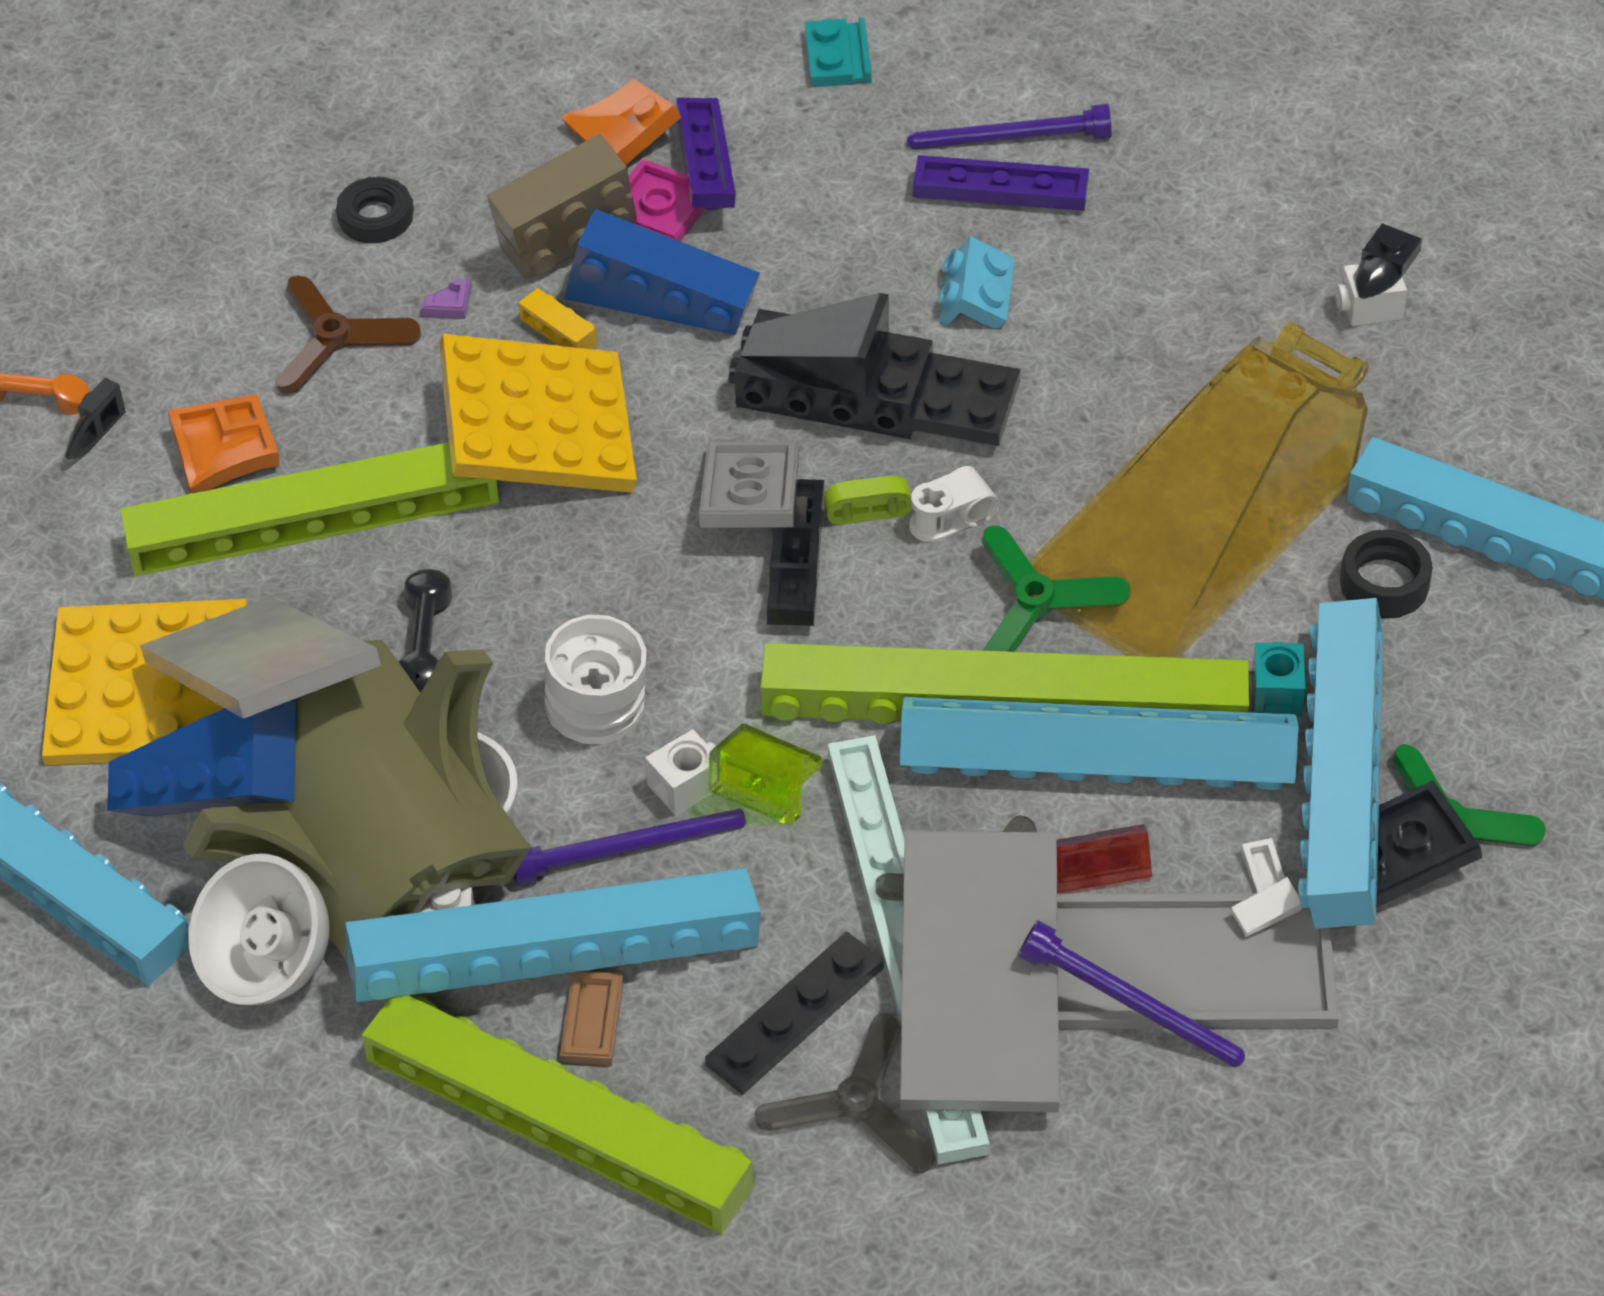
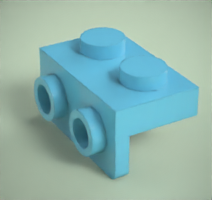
(976, 284)

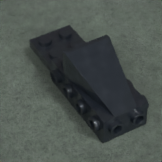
(855, 374)

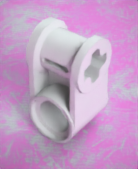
(955, 501)

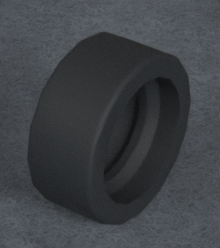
(1393, 546)

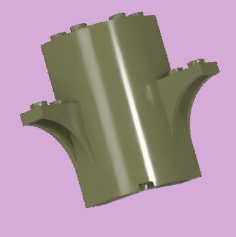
(382, 795)

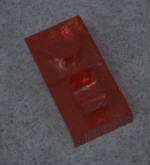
(1103, 858)

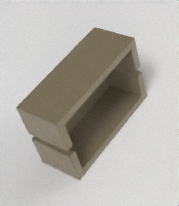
(550, 206)

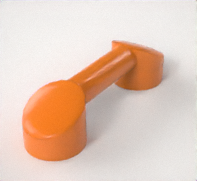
(65, 388)

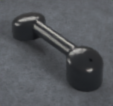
(425, 593)

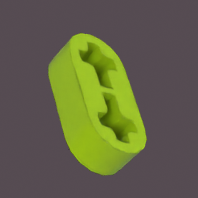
(867, 499)

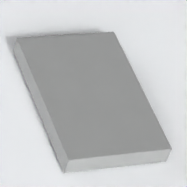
(749, 484)

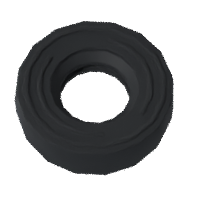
(376, 228)

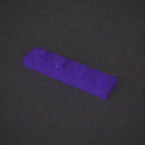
(705, 153)
(1001, 182)

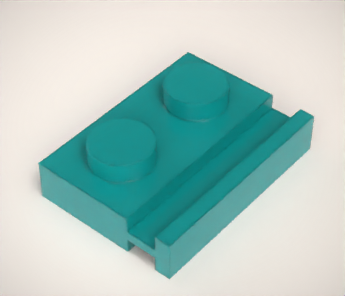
(837, 52)

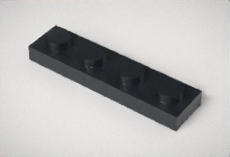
(794, 1012)

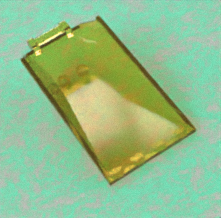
(1215, 494)

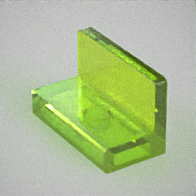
(761, 772)

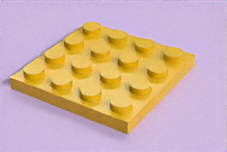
(536, 413)
(102, 689)

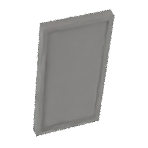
(259, 656)
(1196, 962)
(973, 1011)

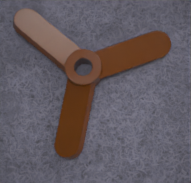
(335, 332)

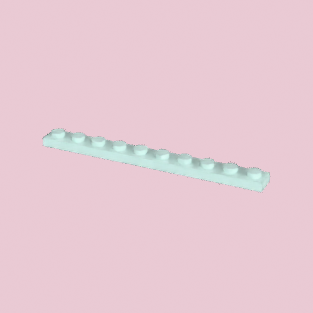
(880, 850)

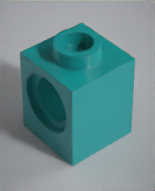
(1278, 678)

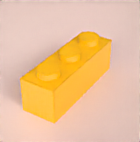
(556, 321)

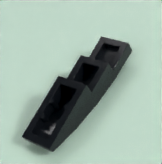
(797, 559)

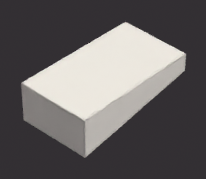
(1262, 863)
(1267, 907)

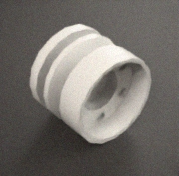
(595, 679)

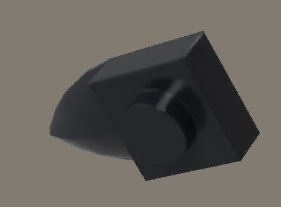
(1385, 260)
(98, 414)

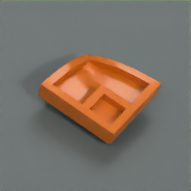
(625, 119)
(222, 441)

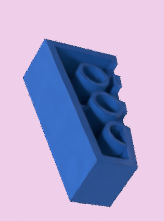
(657, 276)
(209, 765)

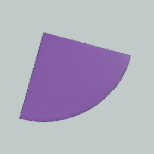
(449, 302)

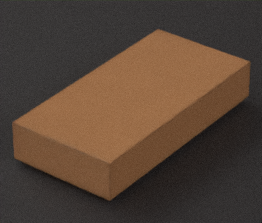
(592, 1018)

